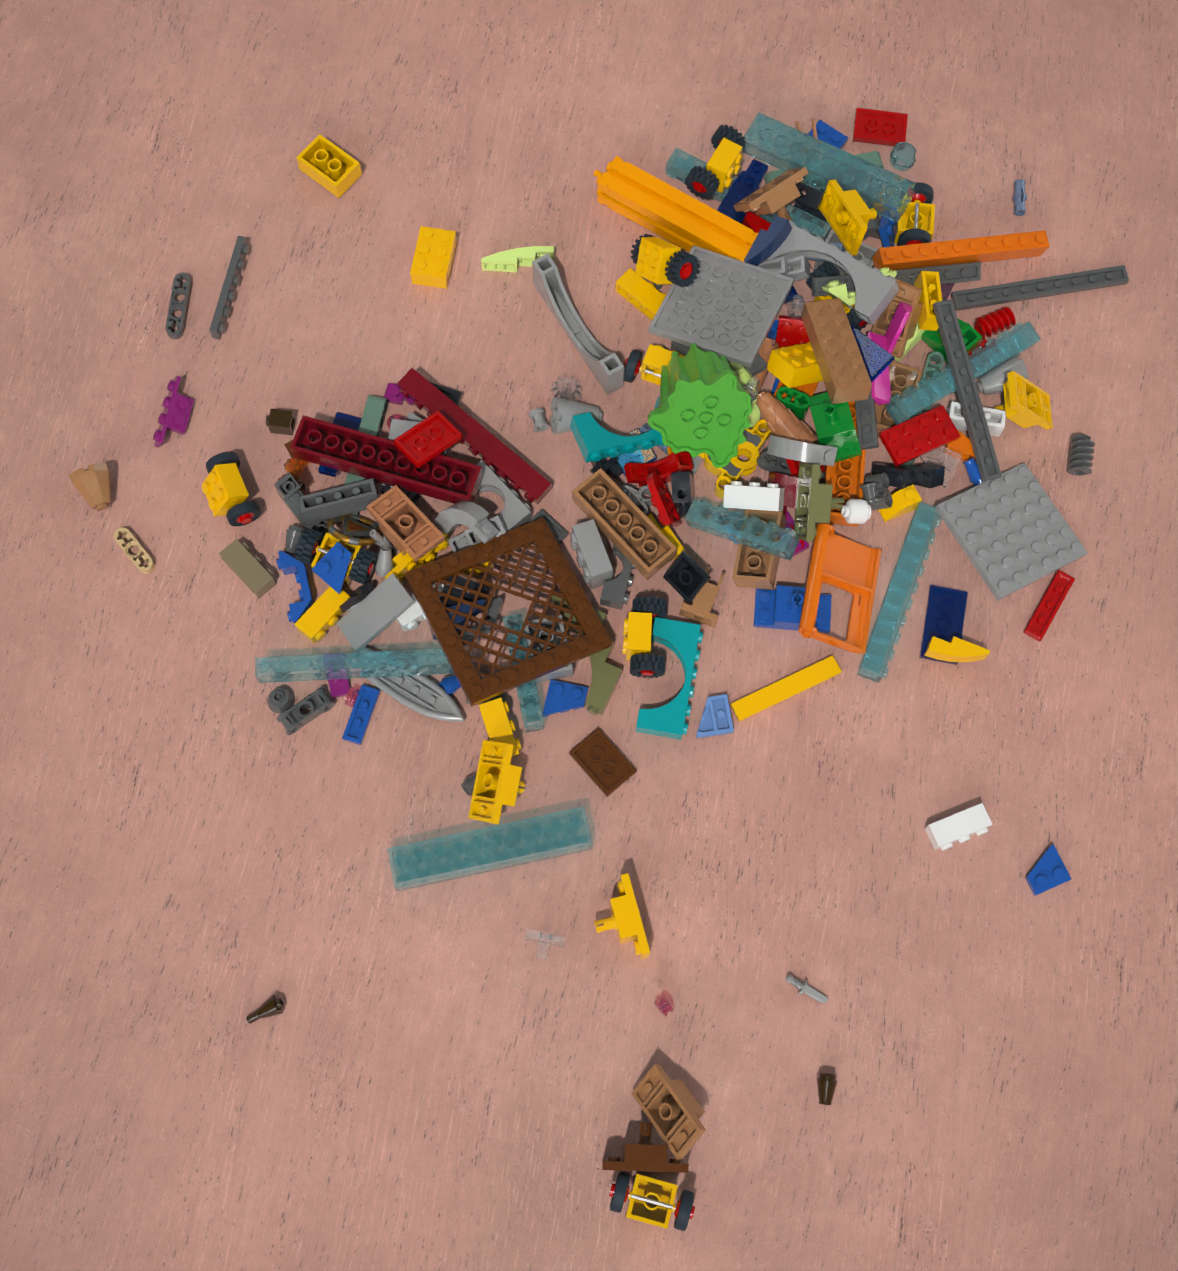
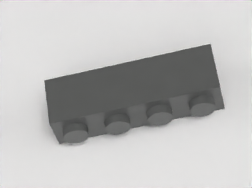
(338, 501)

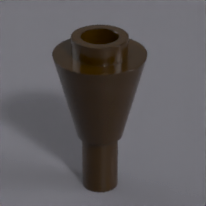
(271, 1007)

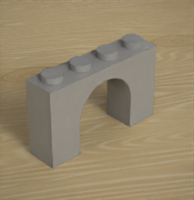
(514, 512)

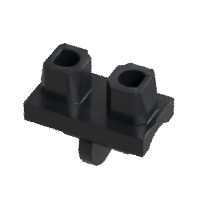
(609, 467)

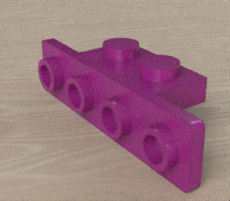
(175, 413)

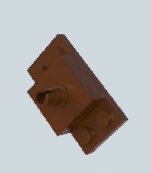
(645, 1156)

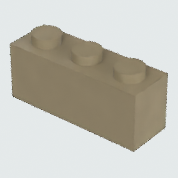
(248, 568)

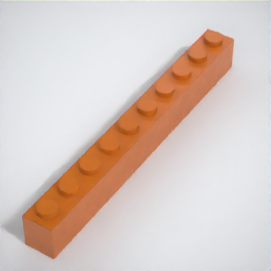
(963, 251)

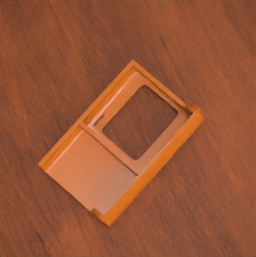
(846, 567)

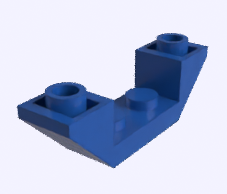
(289, 566)

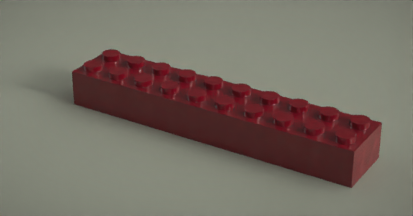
(381, 460)

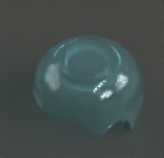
(902, 156)

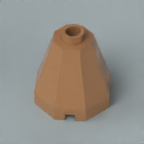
(94, 485)

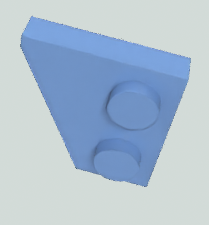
(715, 718)

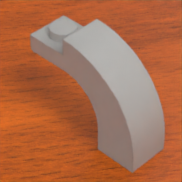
(801, 451)
(469, 515)

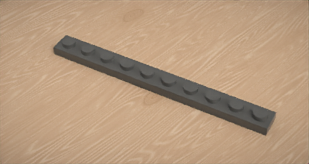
(948, 274)
(1039, 288)
(967, 390)

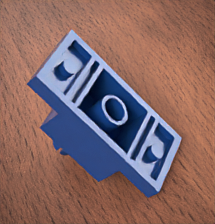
(783, 608)

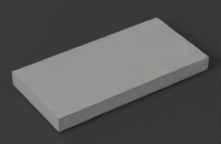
(375, 612)

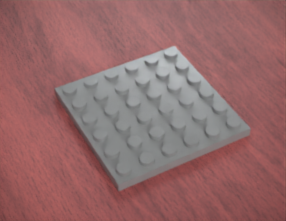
(724, 309)
(1011, 531)

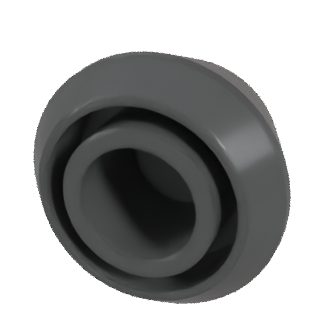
(281, 704)

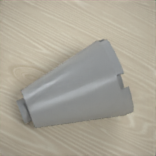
(993, 381)
(565, 409)

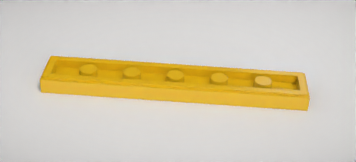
(785, 688)

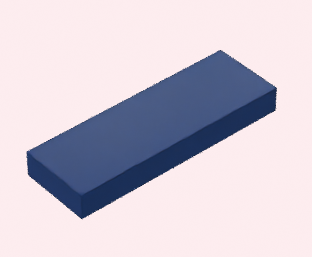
(361, 714)

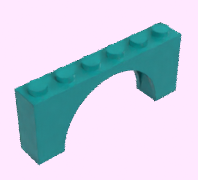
(599, 443)
(683, 641)

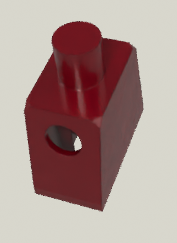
(790, 492)

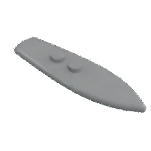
(419, 695)

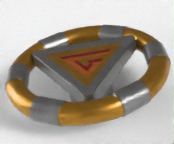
(353, 528)

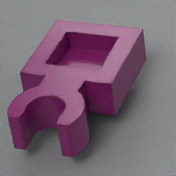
(394, 397)

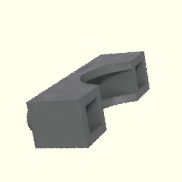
(614, 591)

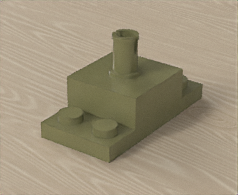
(812, 501)

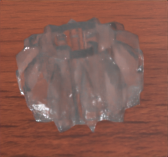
(567, 384)

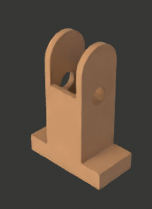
(703, 603)

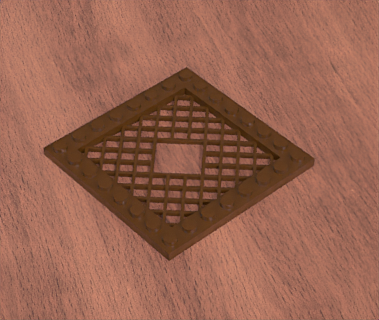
(492, 685)

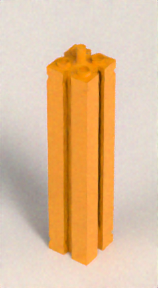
(670, 211)

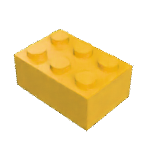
(329, 165)
(433, 257)
(795, 365)

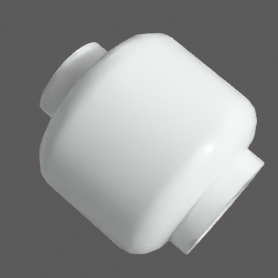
(856, 511)

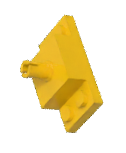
(846, 215)
(1026, 403)
(495, 782)
(626, 918)

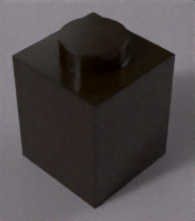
(280, 421)

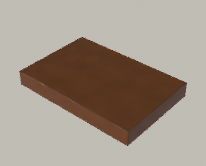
(602, 762)

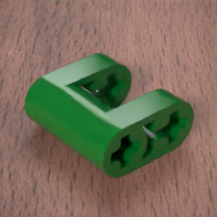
(800, 404)

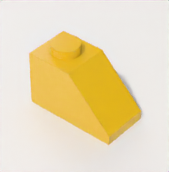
(903, 502)

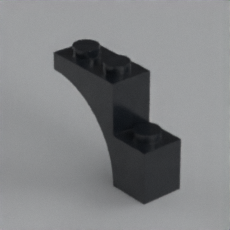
(902, 476)

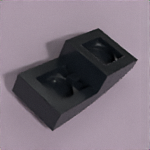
(356, 597)

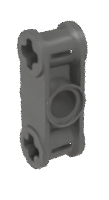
(312, 702)

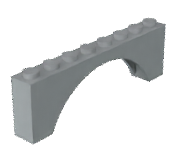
(872, 288)
(602, 363)

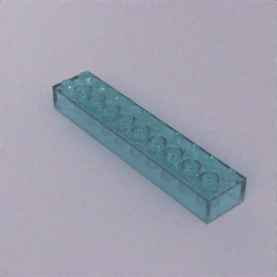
(791, 148)
(489, 849)

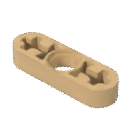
(133, 542)

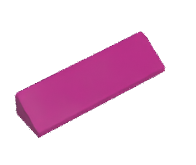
(897, 325)
(881, 385)

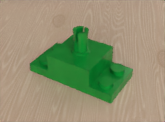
(835, 426)

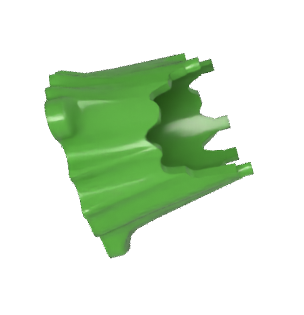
(701, 406)

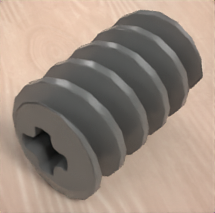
(1080, 455)

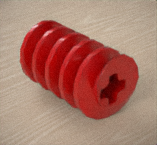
(995, 322)

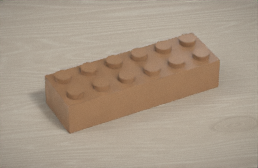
(836, 351)
(624, 524)

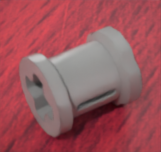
(538, 419)

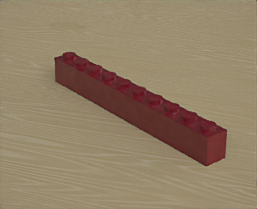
(476, 437)

